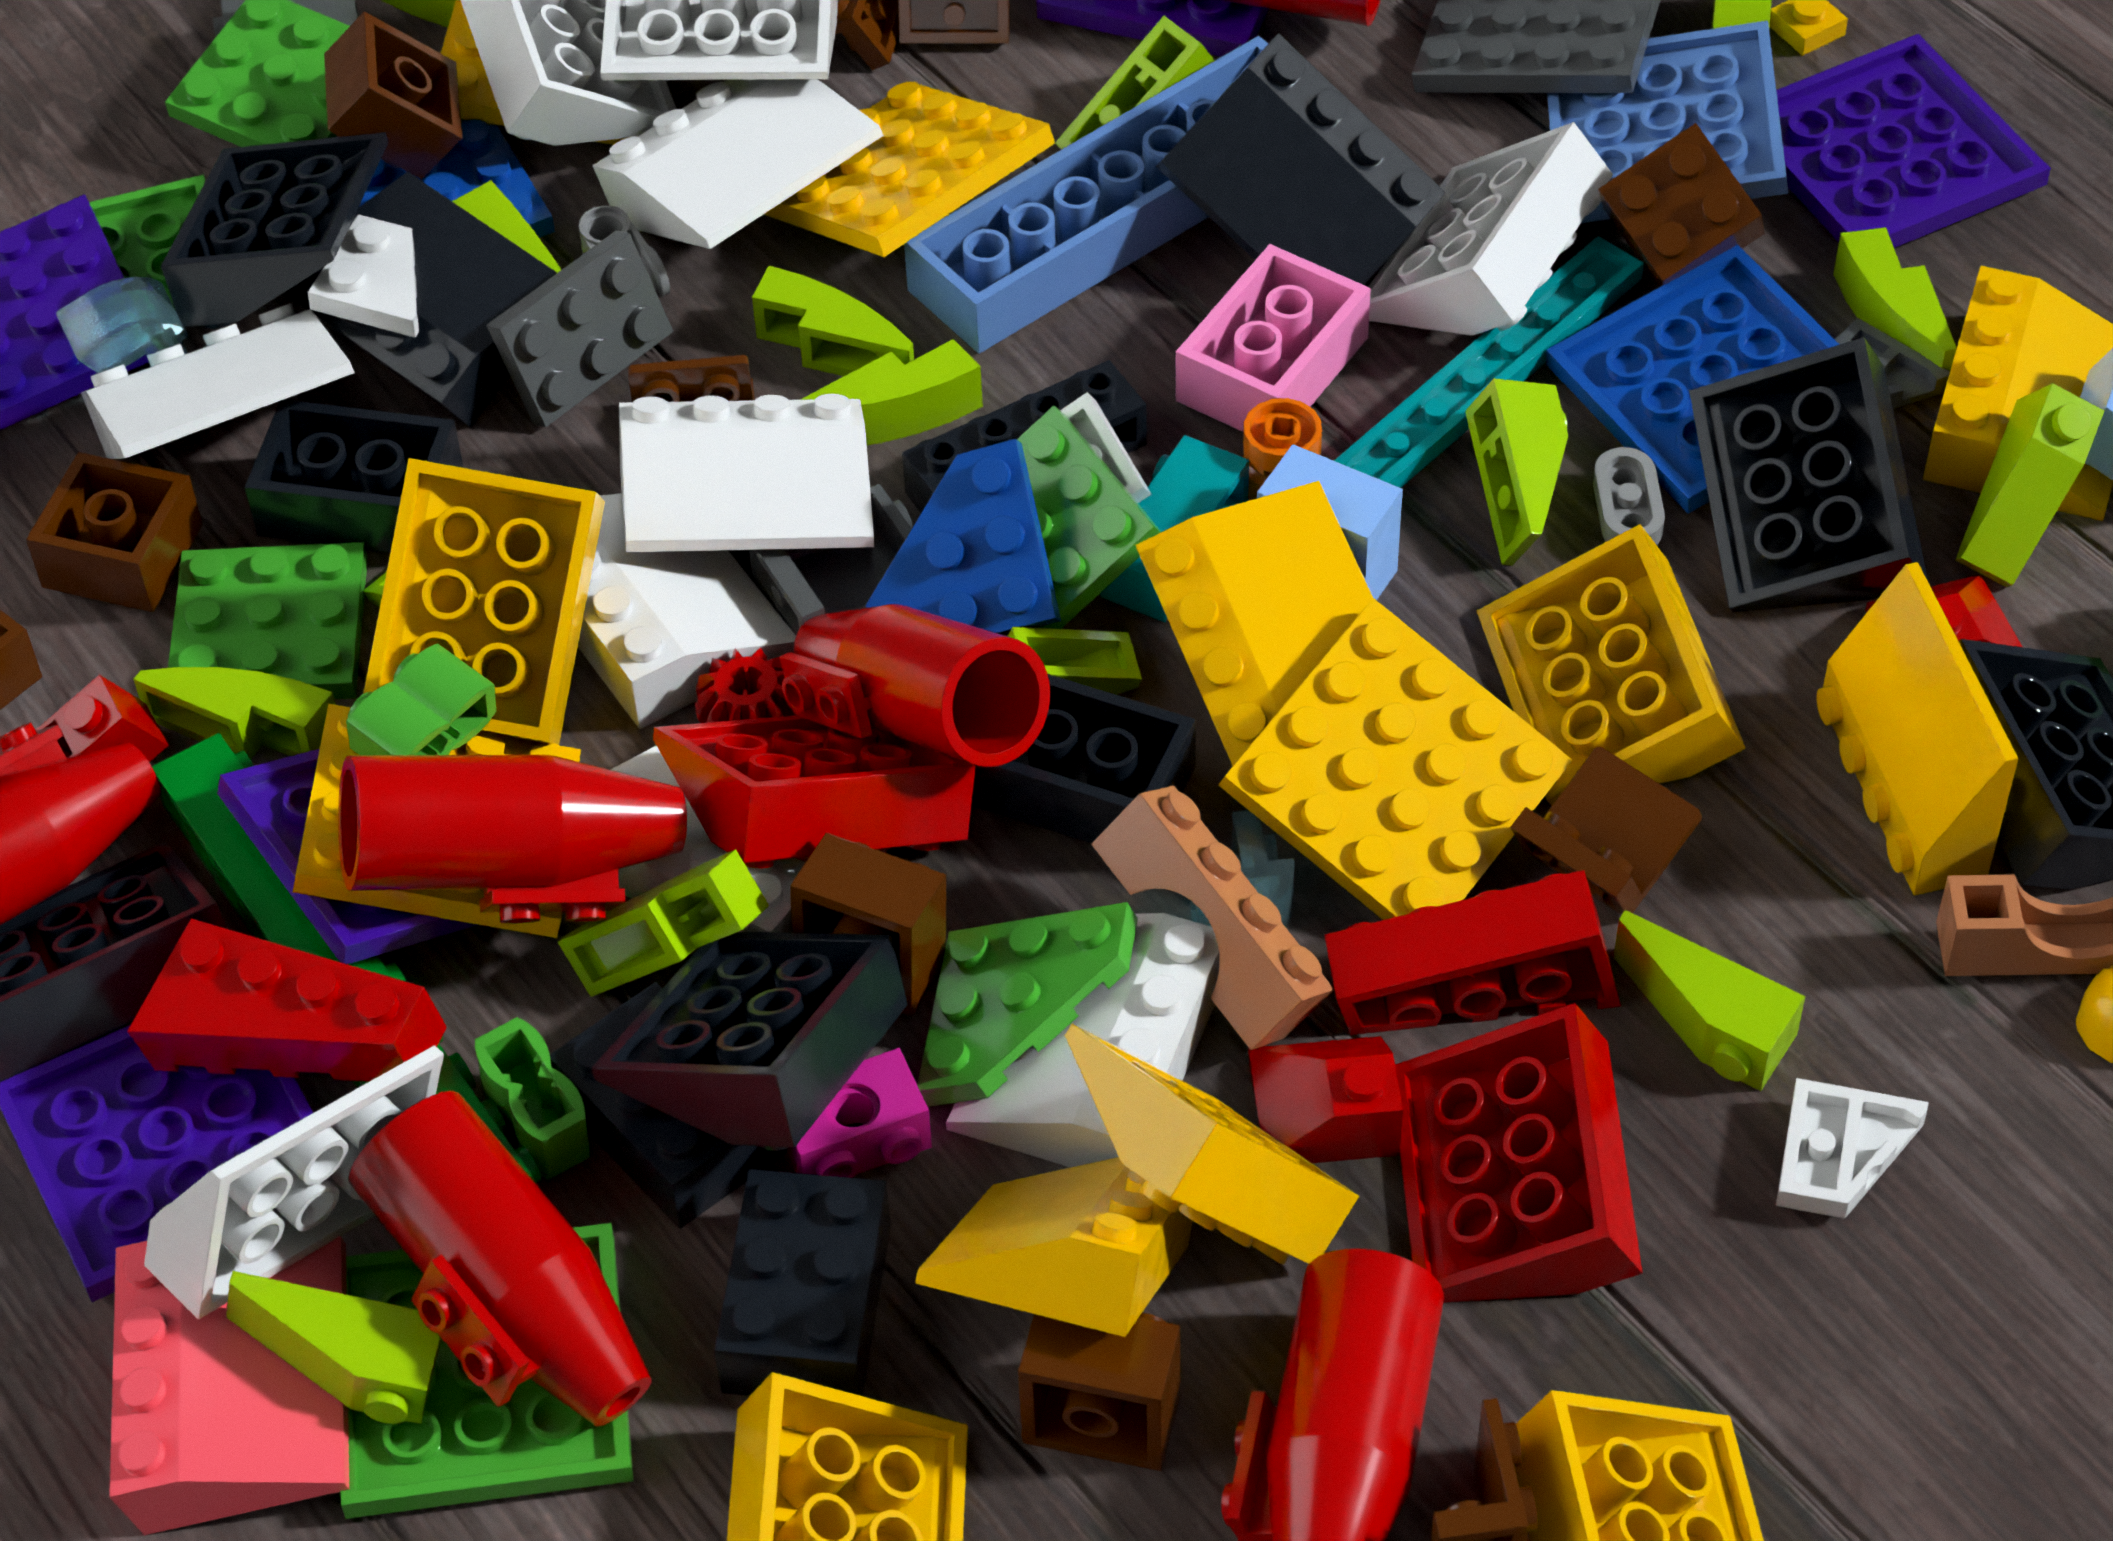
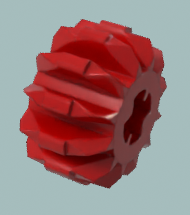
(741, 689)

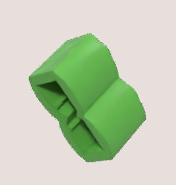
(425, 710)
(533, 1096)

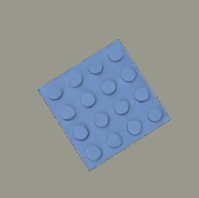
(1699, 77)

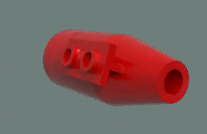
(918, 681)
(62, 811)
(518, 826)
(498, 1262)
(1349, 1406)

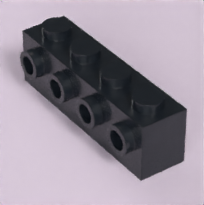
(1123, 407)

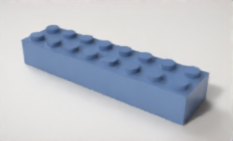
(1066, 217)

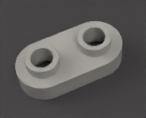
(1636, 498)

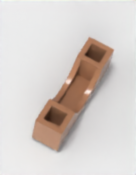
(1999, 929)
(1263, 974)

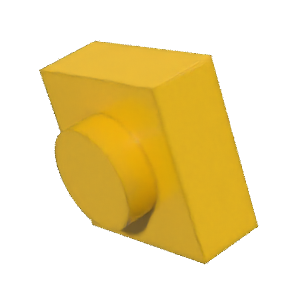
(1807, 23)

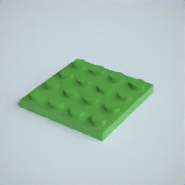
(465, 1442)

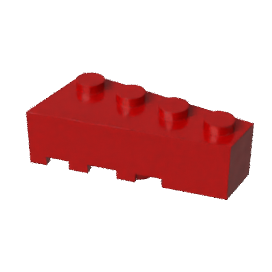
(1474, 958)
(278, 1009)

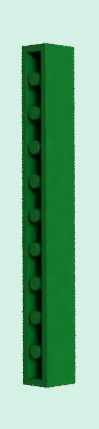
(264, 904)

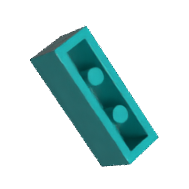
(1183, 485)

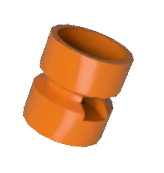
(1270, 433)

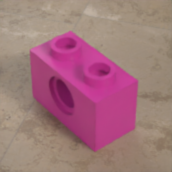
(893, 1115)

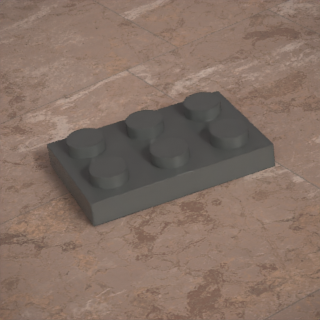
(580, 328)

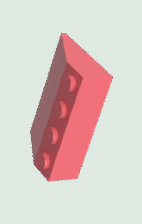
(211, 1414)

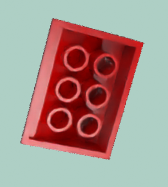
(788, 781)
(1518, 1162)

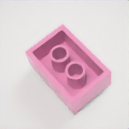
(1272, 337)

